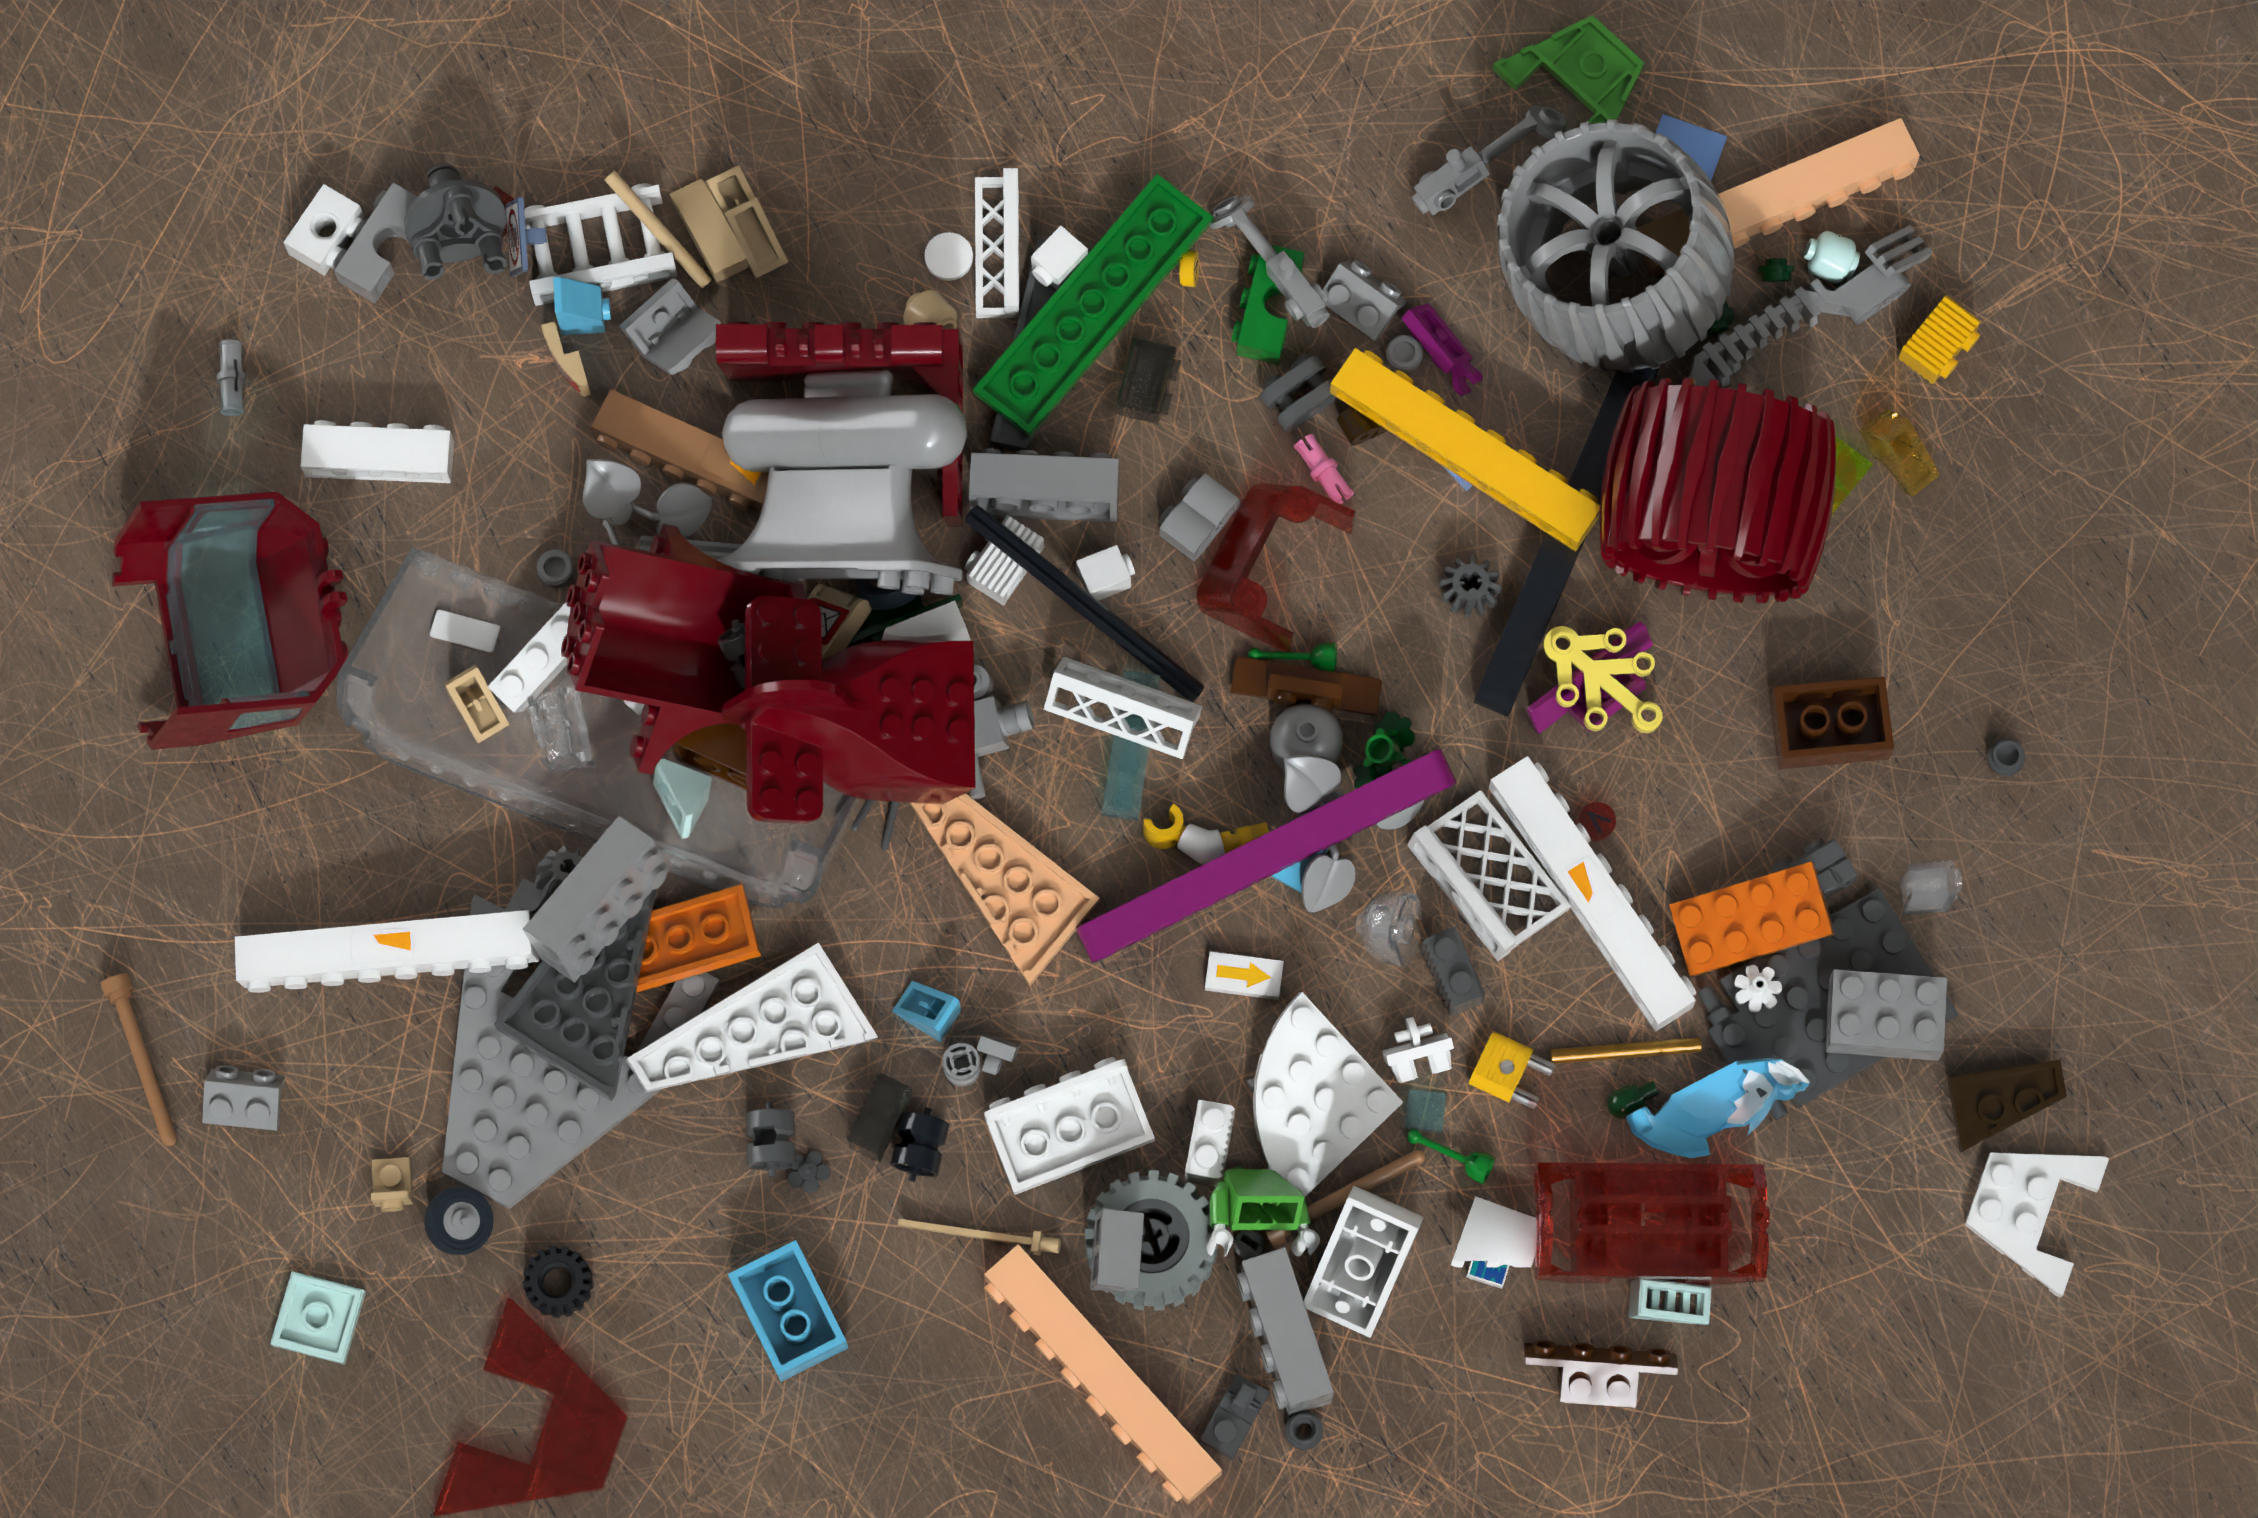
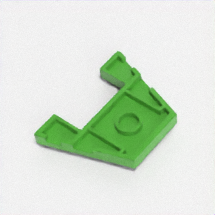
(1585, 61)

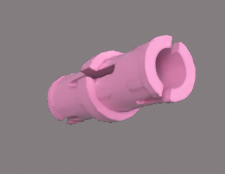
(1323, 469)

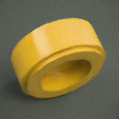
(1189, 269)

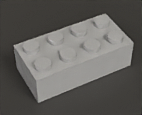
(1045, 486)
(597, 899)
(1286, 1331)

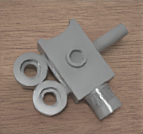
(994, 723)

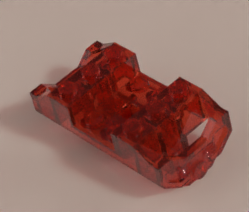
(1684, 1244)

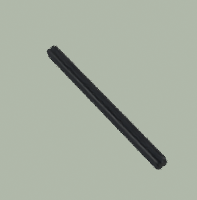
(1084, 603)

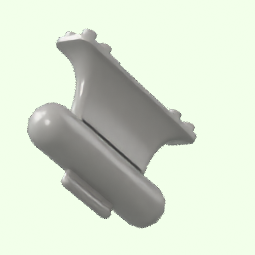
(844, 480)

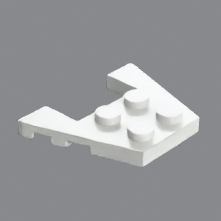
(2015, 1203)

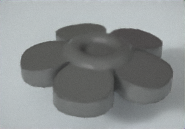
(809, 1172)

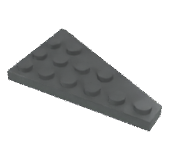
(584, 1022)

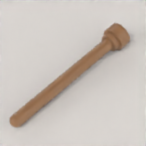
(118, 990)
(1278, 1237)

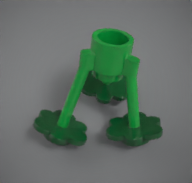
(1385, 748)

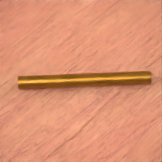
(1626, 1050)

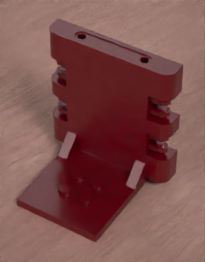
(908, 352)

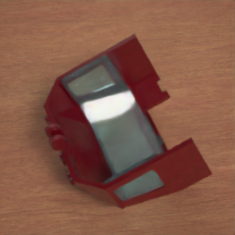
(240, 611)

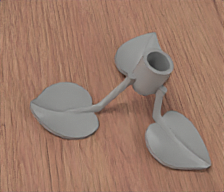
(614, 486)
(1307, 786)

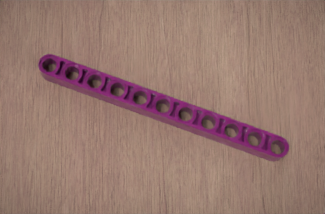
(1266, 855)

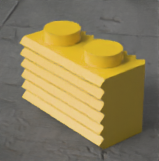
(1940, 340)

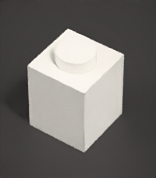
(1057, 258)
(1105, 572)

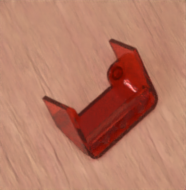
(1226, 590)

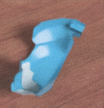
(1717, 1104)

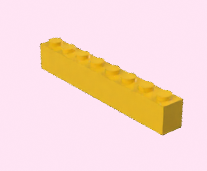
(1465, 448)

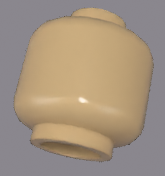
(930, 307)

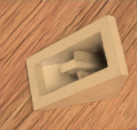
(476, 704)

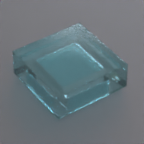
(1425, 1111)

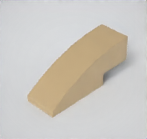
(747, 221)
(709, 230)

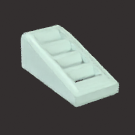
(1638, 1301)

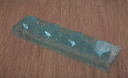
(1128, 763)

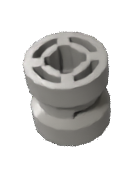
(964, 1070)

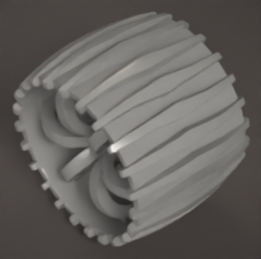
(1591, 167)

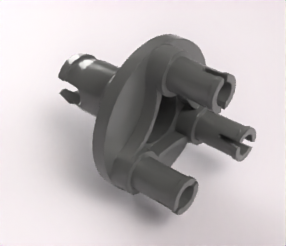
(455, 223)

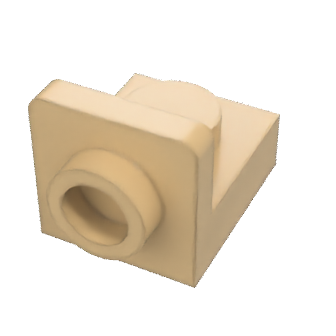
(392, 1183)

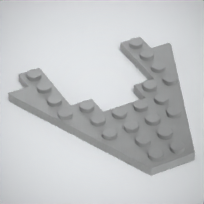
(514, 1112)

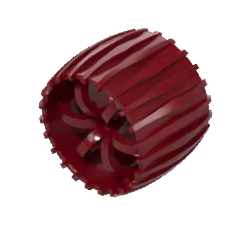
(1718, 490)

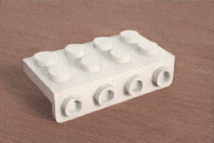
(1068, 1125)

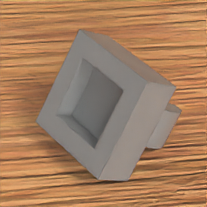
(997, 1051)

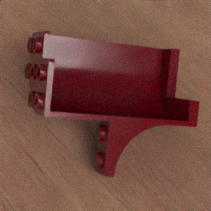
(650, 631)

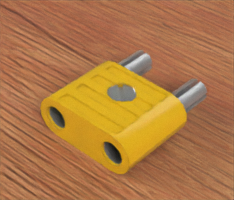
(1503, 1066)

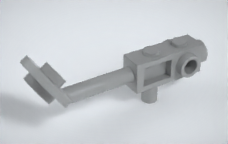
(1442, 187)
(1302, 299)

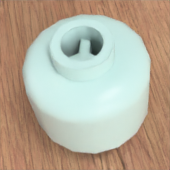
(1831, 257)

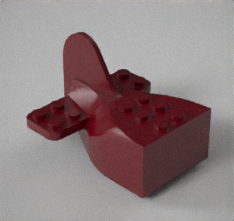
(865, 721)

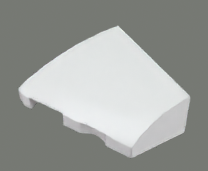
(1496, 1236)

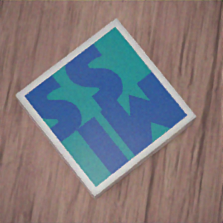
(1489, 1275)

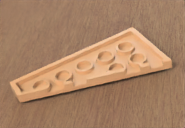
(1014, 885)

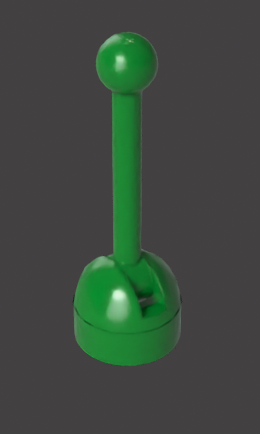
(1322, 655)
(1476, 1165)

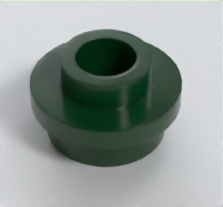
(1776, 270)

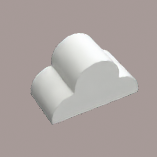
(1362, 1261)

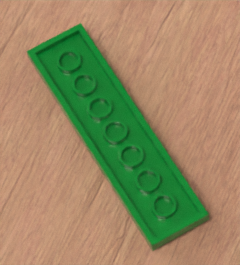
(1093, 305)

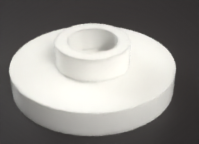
(948, 256)

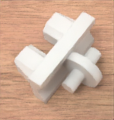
(1435, 1048)

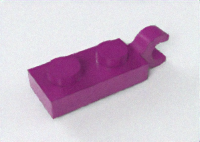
(1443, 346)

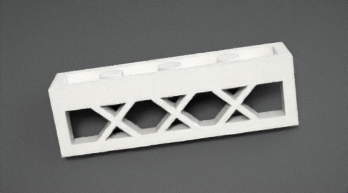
(1010, 237)
(1123, 695)

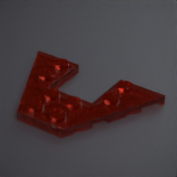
(573, 1445)

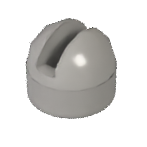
(1245, 1251)

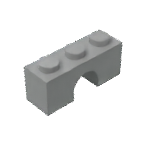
(360, 265)

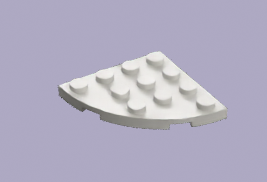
(1314, 1096)

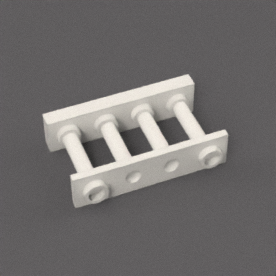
(620, 270)

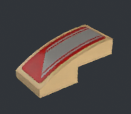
(568, 364)

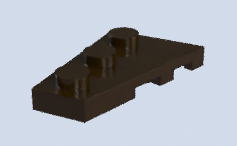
(2000, 1098)

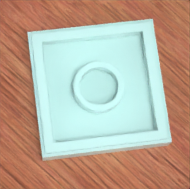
(318, 1317)

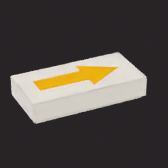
(1244, 975)

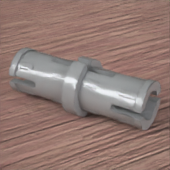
(231, 378)

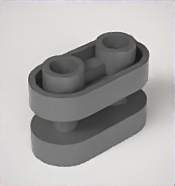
(1279, 390)

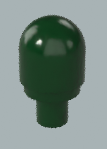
(1630, 1098)

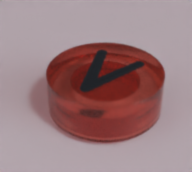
(1598, 820)

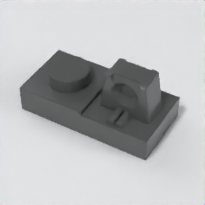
(1234, 1416)

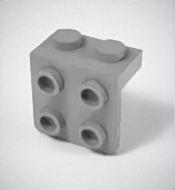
(670, 328)

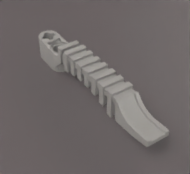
(1857, 299)

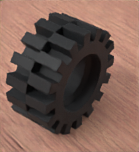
(549, 1260)

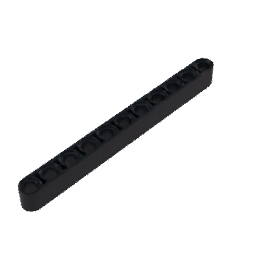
(1552, 563)

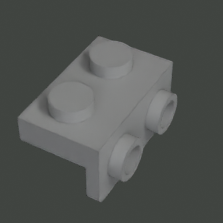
(1362, 298)
(243, 1098)

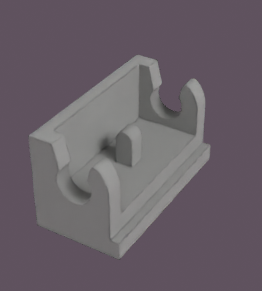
(1116, 1250)

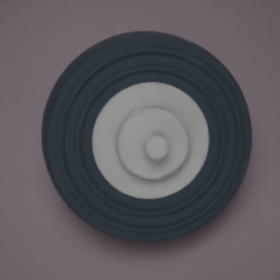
(458, 1220)

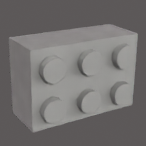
(1886, 1015)

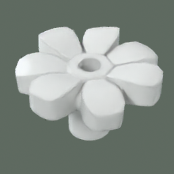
(1755, 994)

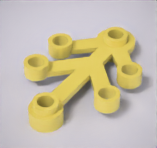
(1598, 675)

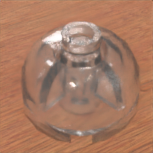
(1389, 927)

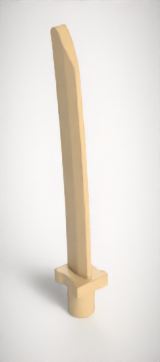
(1037, 1243)

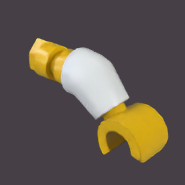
(1196, 841)

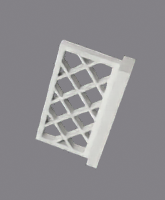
(1463, 892)

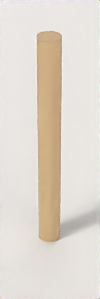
(657, 228)

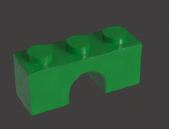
(1260, 333)

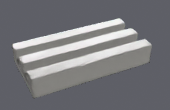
(1910, 243)

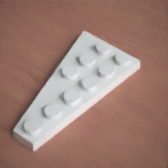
(776, 1018)

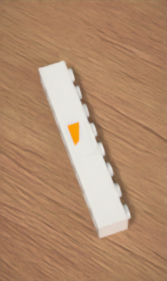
(1592, 893)
(384, 950)

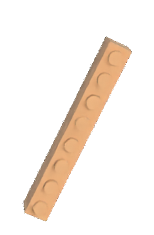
(1800, 188)
(1102, 1375)

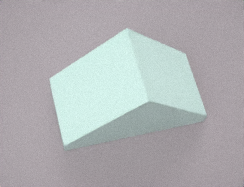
(682, 793)

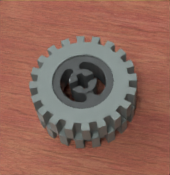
(1189, 1225)

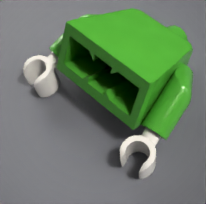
(1258, 1202)

